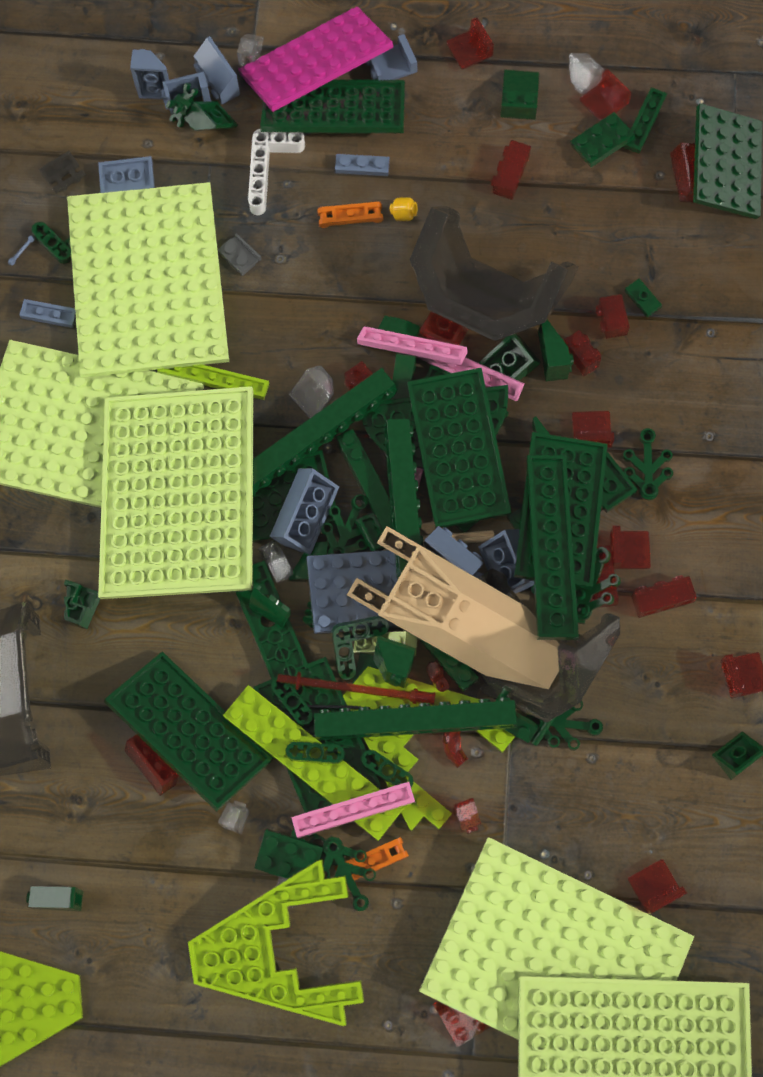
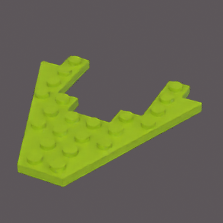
(393, 746)
(240, 958)
(34, 1004)

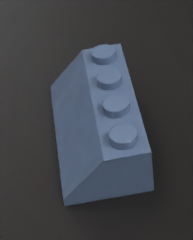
(304, 511)

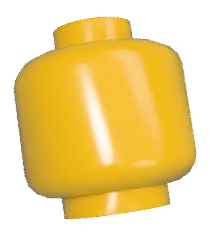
(403, 209)

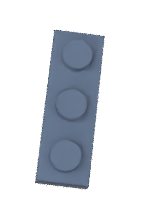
(362, 165)
(48, 313)

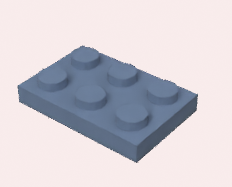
(126, 174)

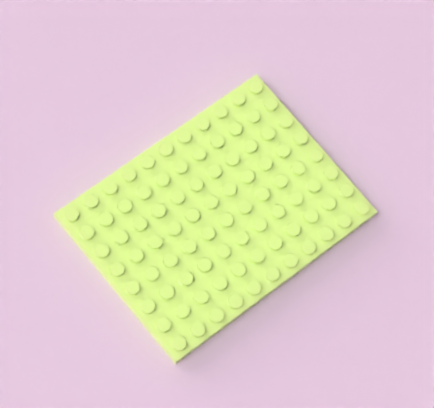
(146, 280)
(57, 420)
(177, 494)
(540, 923)
(633, 1028)

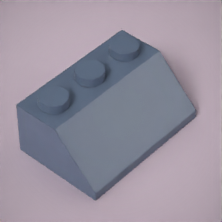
(217, 71)
(148, 74)
(453, 551)
(501, 555)

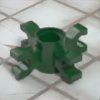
(182, 104)

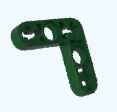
(64, 246)
(346, 641)

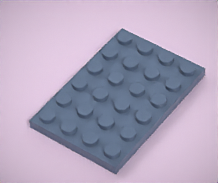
(333, 577)

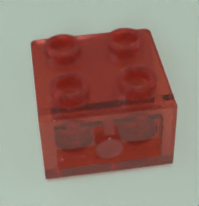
(472, 45)
(607, 96)
(593, 427)
(630, 549)
(743, 674)
(655, 886)
(459, 1025)

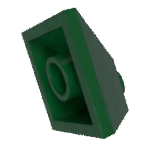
(209, 116)
(393, 660)

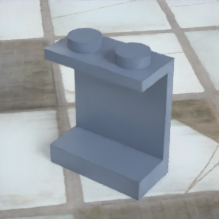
(394, 63)
(175, 87)

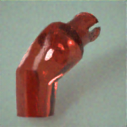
(437, 676)
(453, 748)

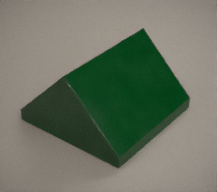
(738, 754)

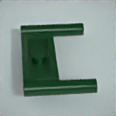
(526, 729)

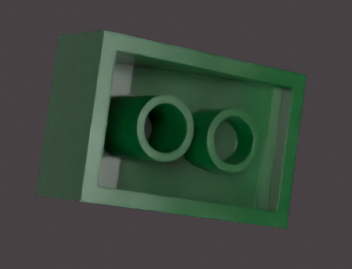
(520, 94)
(554, 353)
(511, 358)

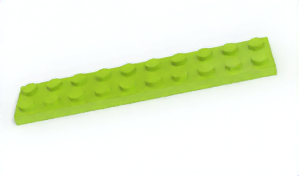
(274, 732)

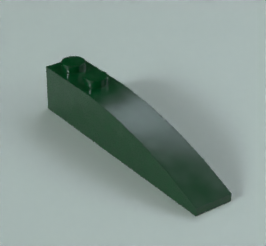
(366, 477)

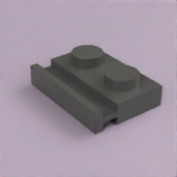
(239, 254)

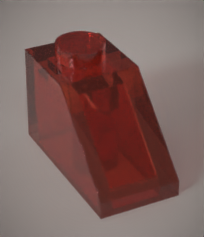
(467, 816)

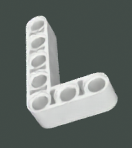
(264, 148)

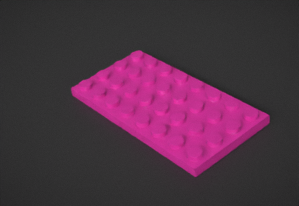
(315, 58)

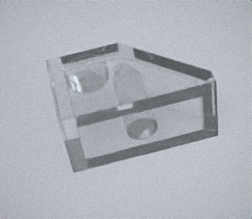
(249, 48)
(276, 561)
(234, 817)

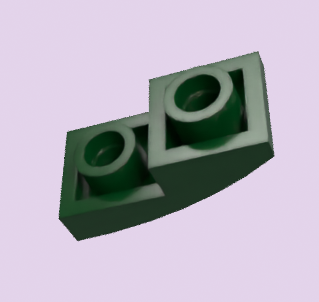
(399, 326)

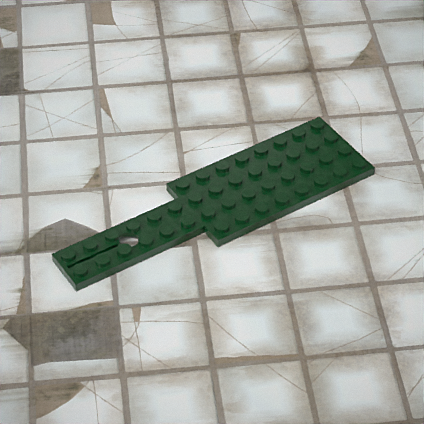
(285, 657)

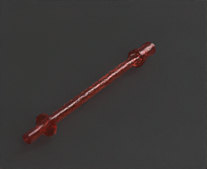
(413, 695)

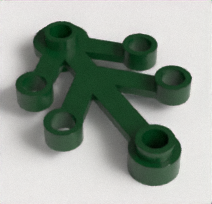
(647, 467)
(345, 531)
(585, 603)
(560, 724)
(345, 869)

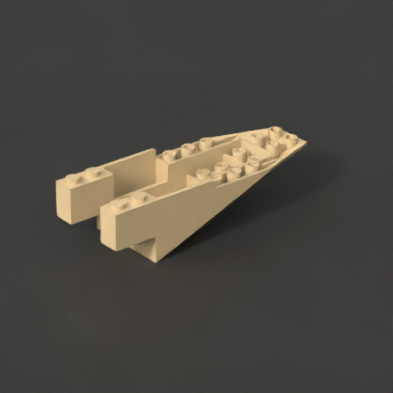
(461, 616)

